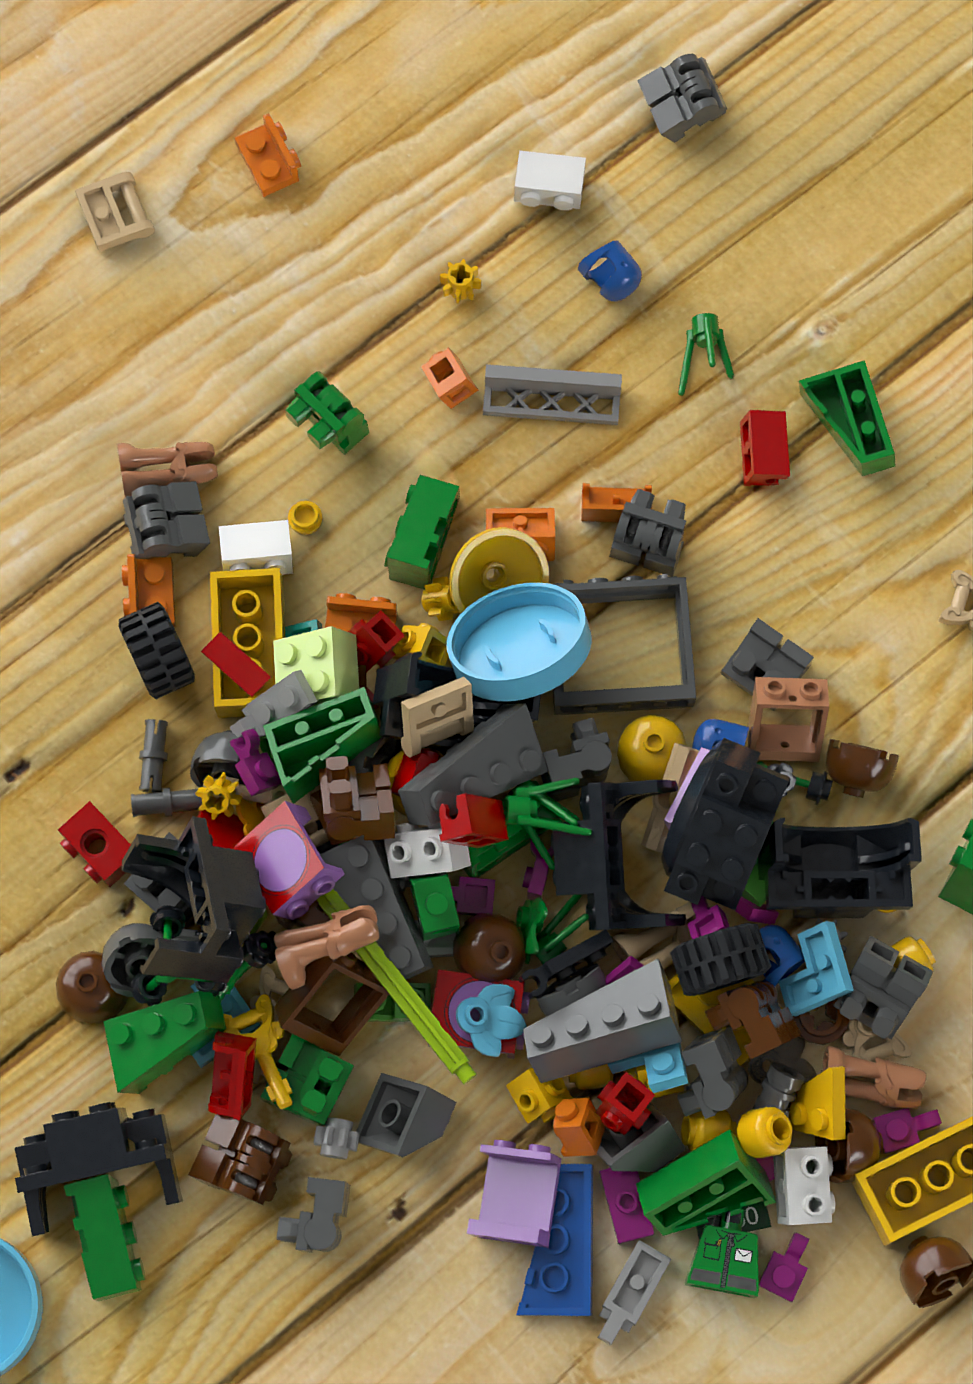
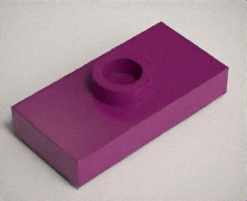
(625, 1205)

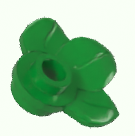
(531, 919)

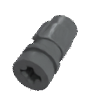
(779, 1087)

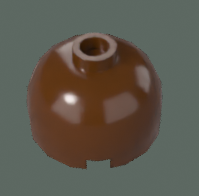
(859, 767)
(490, 948)
(85, 991)
(857, 1151)
(933, 1268)

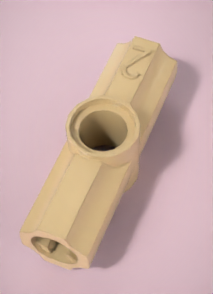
(677, 769)

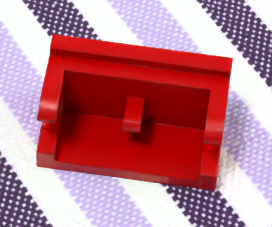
(764, 447)
(477, 824)
(232, 1074)

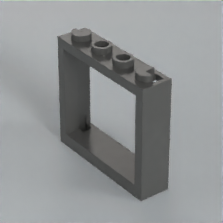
(640, 698)

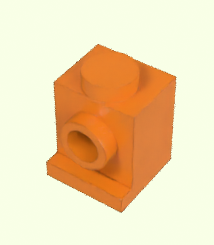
(449, 378)
(578, 1127)

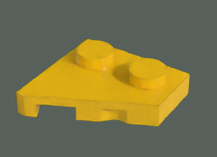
(821, 1105)

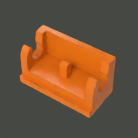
(605, 503)

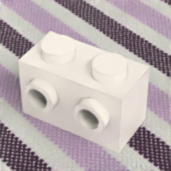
(549, 180)
(256, 546)
(420, 852)
(803, 1186)

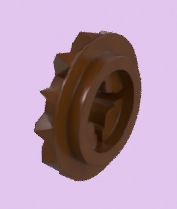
(825, 1032)

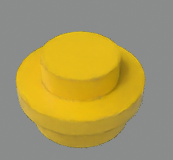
(305, 517)

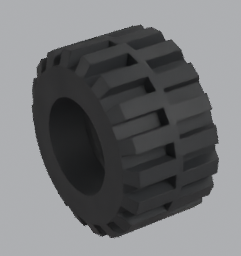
(156, 650)
(720, 959)

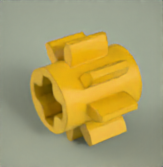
(460, 290)
(437, 599)
(220, 804)

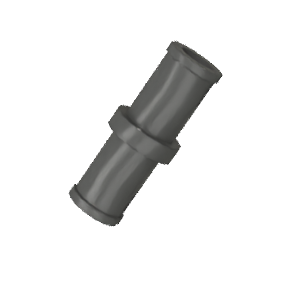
(153, 756)
(165, 802)

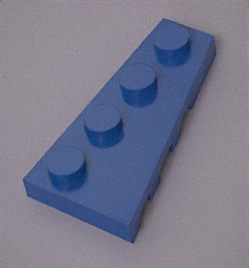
(563, 1273)

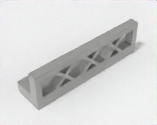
(552, 382)

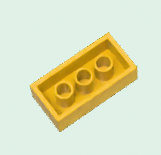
(251, 615)
(919, 1183)

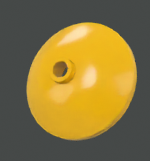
(507, 550)

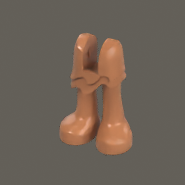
(180, 470)
(336, 938)
(894, 1083)

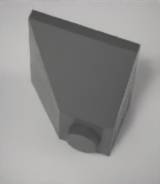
(403, 1116)
(641, 1149)

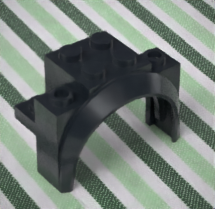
(413, 677)
(721, 826)
(595, 862)
(839, 868)
(218, 888)
(92, 1146)

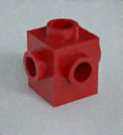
(376, 640)
(624, 1104)

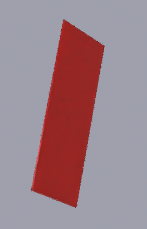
(235, 664)

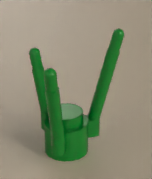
(707, 334)
(544, 800)
(523, 811)
(552, 944)

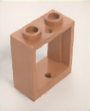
(802, 740)

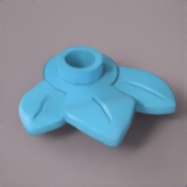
(496, 1018)

